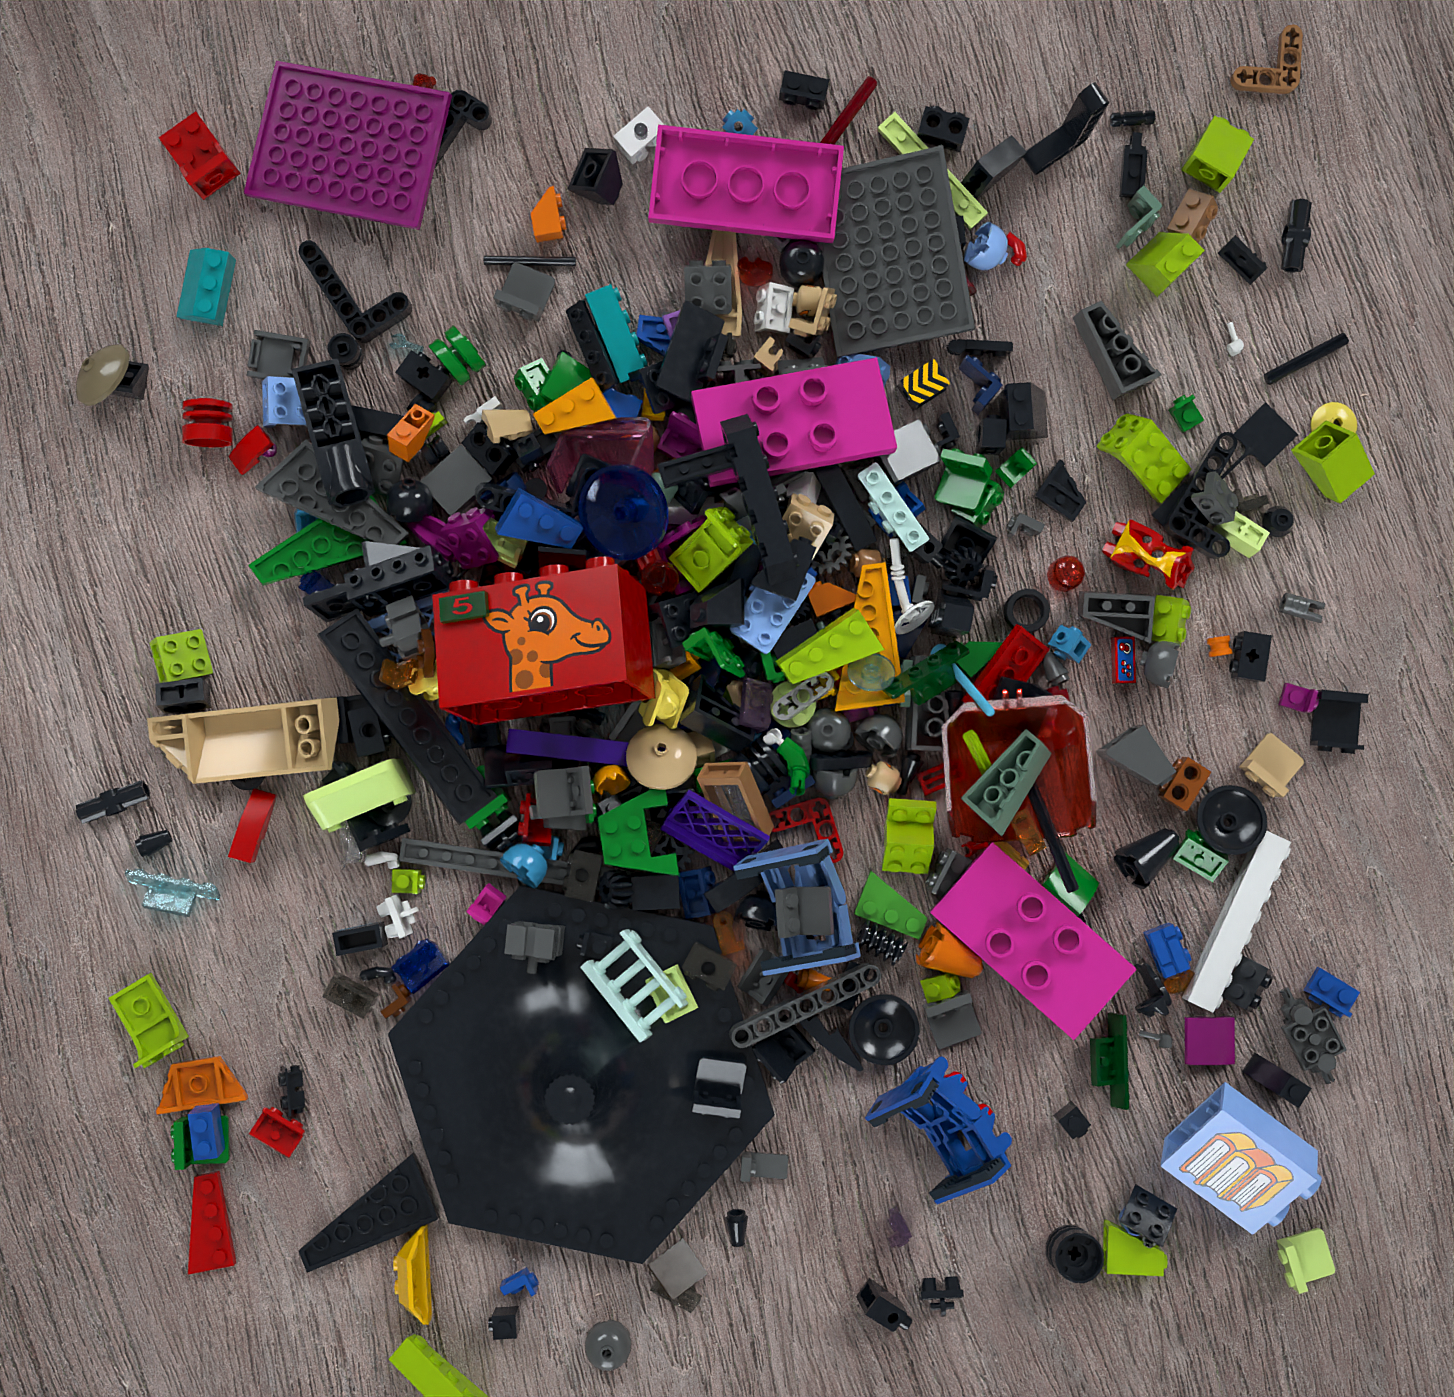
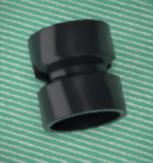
(346, 350)

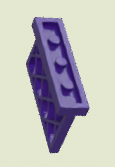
(709, 840)

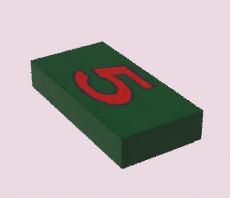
(463, 607)

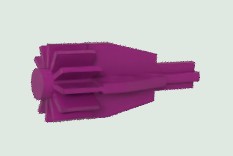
(429, 533)

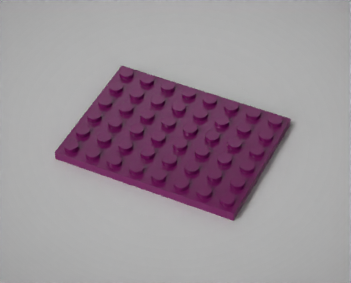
(348, 144)

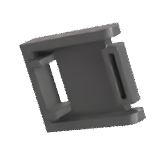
(275, 354)

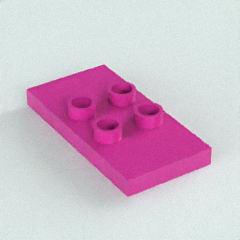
(745, 184)
(803, 416)
(1032, 940)

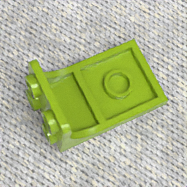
(1146, 454)
(711, 548)
(149, 1020)

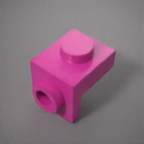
(486, 904)

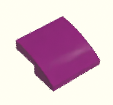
(1209, 1040)

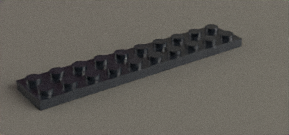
(408, 718)

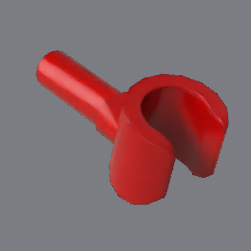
(973, 847)
(790, 981)

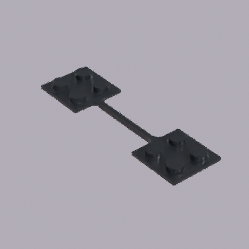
(1261, 435)

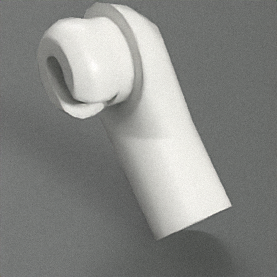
(381, 857)

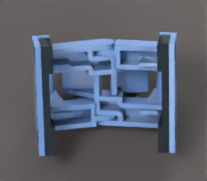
(813, 869)

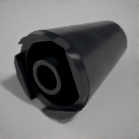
(1146, 856)

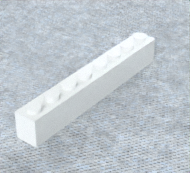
(1236, 921)

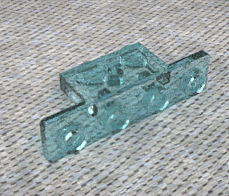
(171, 894)

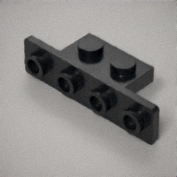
(592, 346)

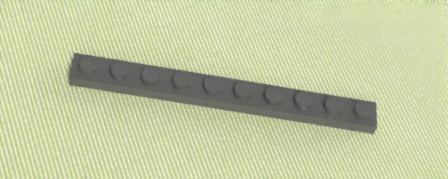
(480, 860)

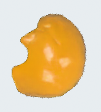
(611, 779)

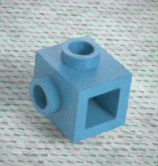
(744, 117)
(1069, 643)

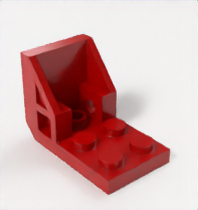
(199, 156)

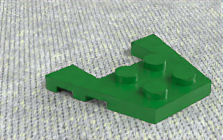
(626, 836)

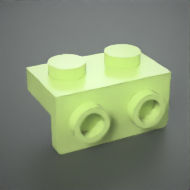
(660, 995)

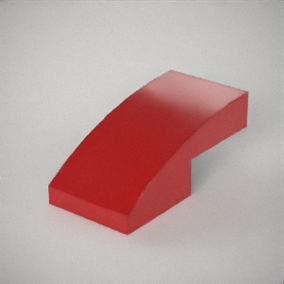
(249, 449)

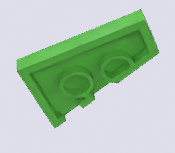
(888, 908)

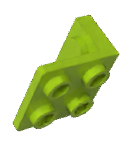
(181, 656)

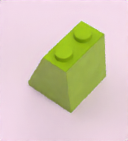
(1218, 154)
(1164, 260)
(1334, 460)

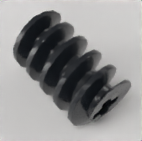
(881, 942)

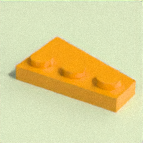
(575, 409)

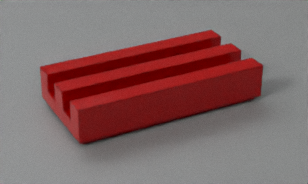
(923, 783)

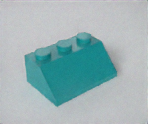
(206, 286)

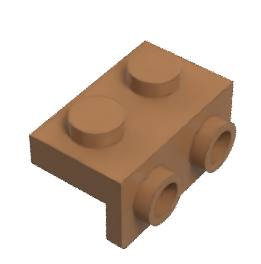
(1194, 215)

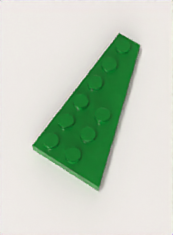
(309, 550)

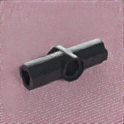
(1296, 235)
(113, 801)

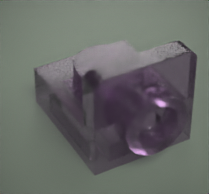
(898, 1224)

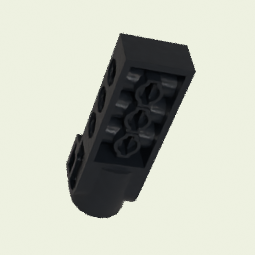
(333, 433)

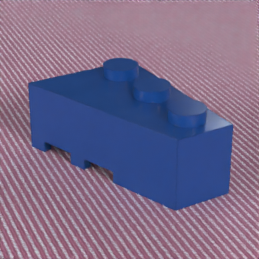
(537, 522)

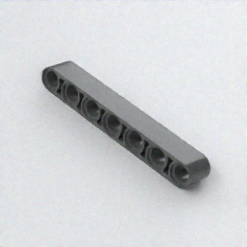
(816, 1006)

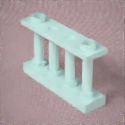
(611, 988)

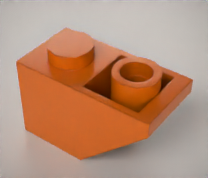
(546, 217)
(410, 433)

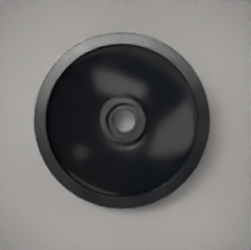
(1243, 812)
(889, 1045)

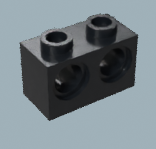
(941, 134)
(487, 452)
(183, 695)

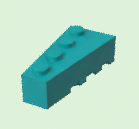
(615, 331)

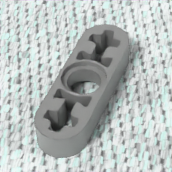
(793, 693)

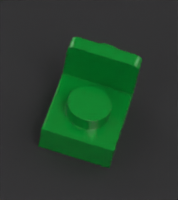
(1185, 413)

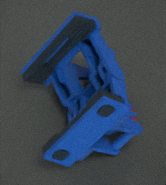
(942, 1122)

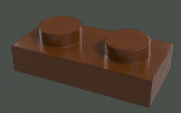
(426, 650)

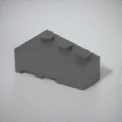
(1120, 611)

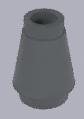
(1054, 670)

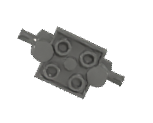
(1311, 1036)

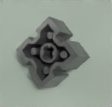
(406, 624)
(534, 941)

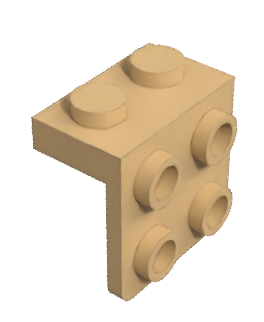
(821, 321)
(807, 520)
(1272, 765)

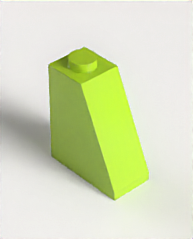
(1128, 1255)

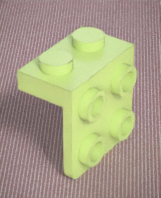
(1305, 1258)

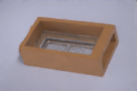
(735, 791)

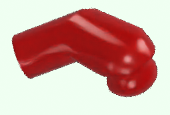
(1019, 249)

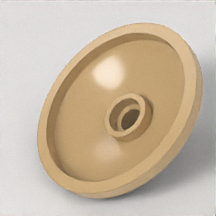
(664, 768)

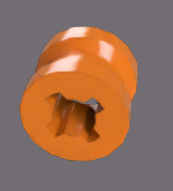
(1219, 646)

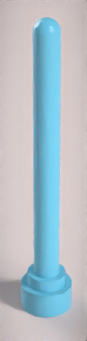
(968, 686)

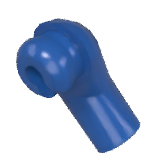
(452, 723)

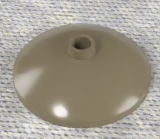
(101, 374)

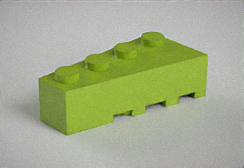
(833, 646)

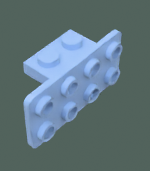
(768, 615)

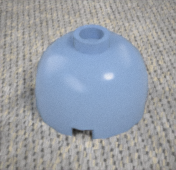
(988, 248)

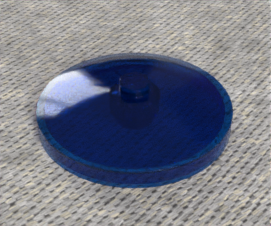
(623, 511)

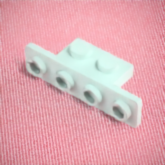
(891, 507)

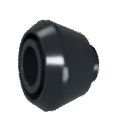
(1273, 520)

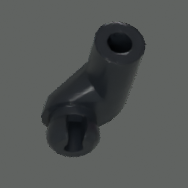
(378, 972)

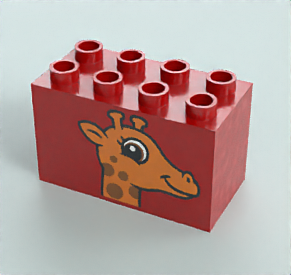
(546, 644)

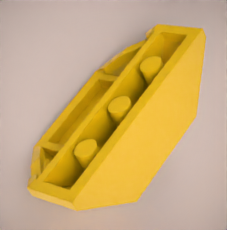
(414, 1276)

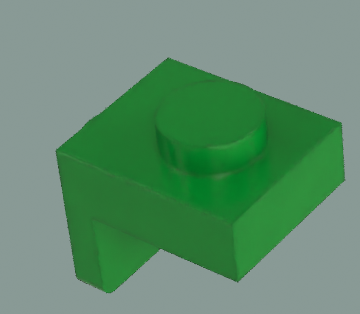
(1016, 467)

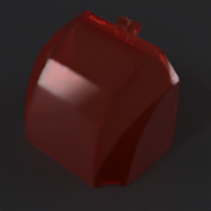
(1064, 781)

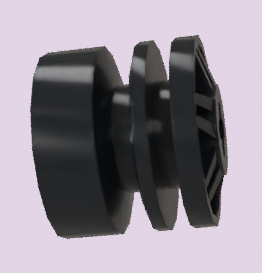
(763, 764)
(1080, 1265)

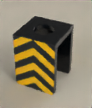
(923, 385)

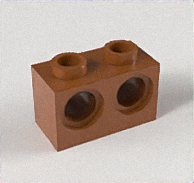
(1188, 787)

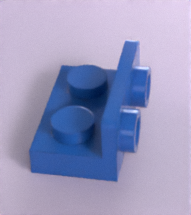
(1332, 992)

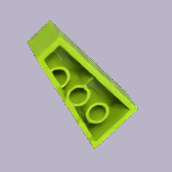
(430, 1371)

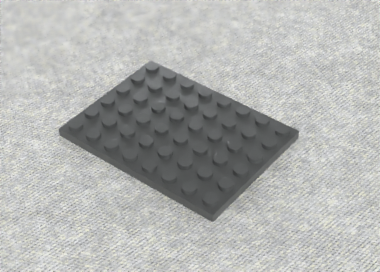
(896, 255)

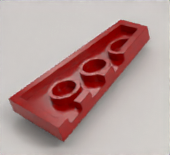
(210, 1229)

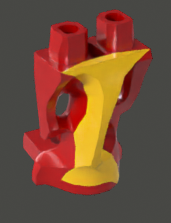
(1174, 563)

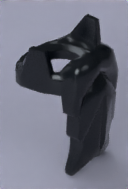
(1159, 996)

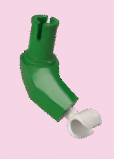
(796, 759)

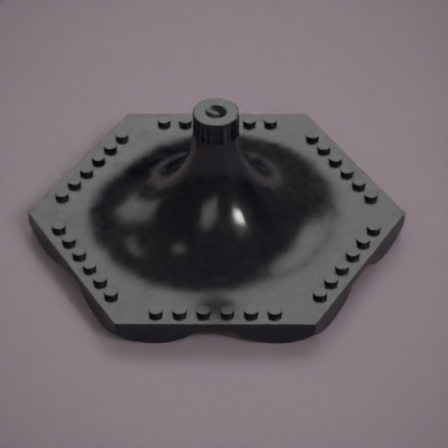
(549, 1106)

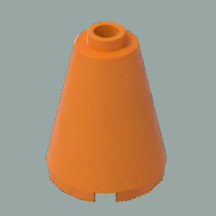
(947, 953)

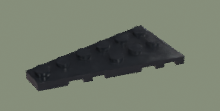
(384, 1212)

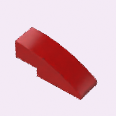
(252, 826)

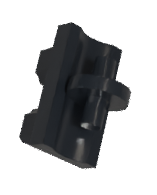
(503, 834)
(951, 1291)

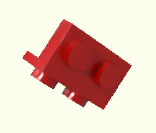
(532, 829)
(277, 1131)

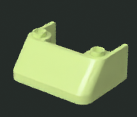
(360, 793)

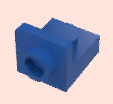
(515, 1282)

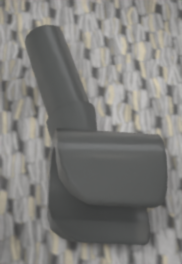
(1165, 1039)

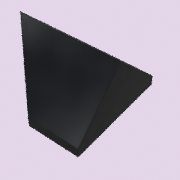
(133, 382)

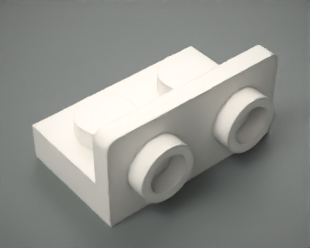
(773, 308)

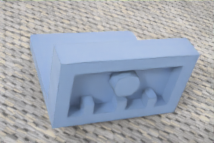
(281, 402)

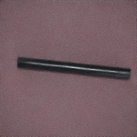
(530, 260)

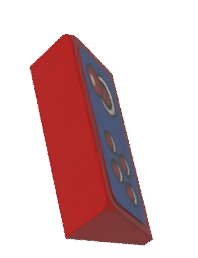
(1123, 660)

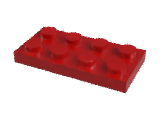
(1014, 659)

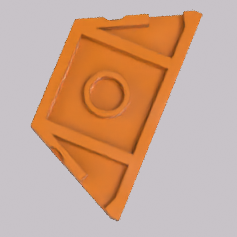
(199, 1083)

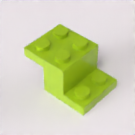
(908, 836)

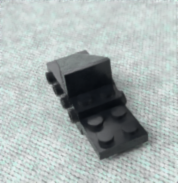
(388, 575)

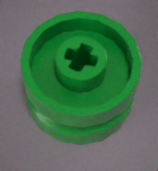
(458, 354)

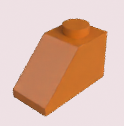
(828, 598)

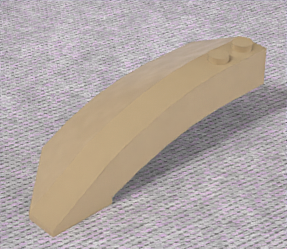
(249, 740)

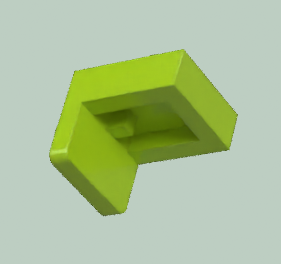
(940, 987)

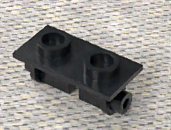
(292, 1099)

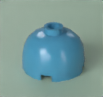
(526, 863)

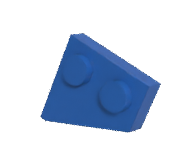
(653, 333)

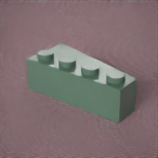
(1007, 782)

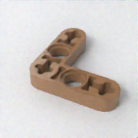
(1277, 74)

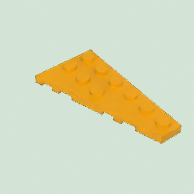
(875, 605)

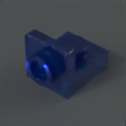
(314, 582)

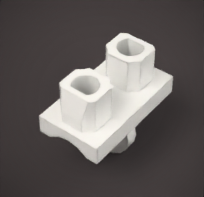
(401, 915)

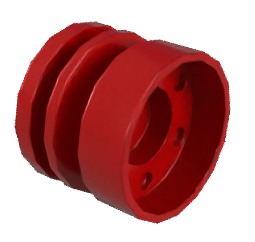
(207, 421)

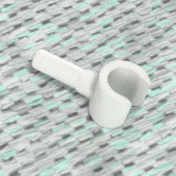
(1237, 345)

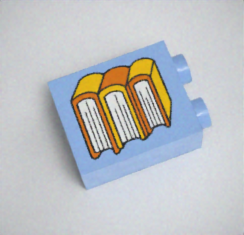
(1241, 1159)

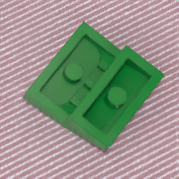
(565, 376)
(1076, 900)

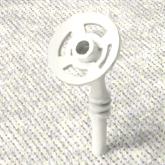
(910, 612)

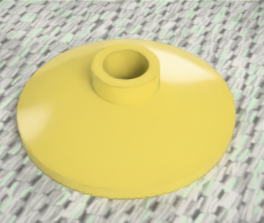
(1334, 411)

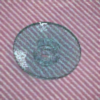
(871, 672)

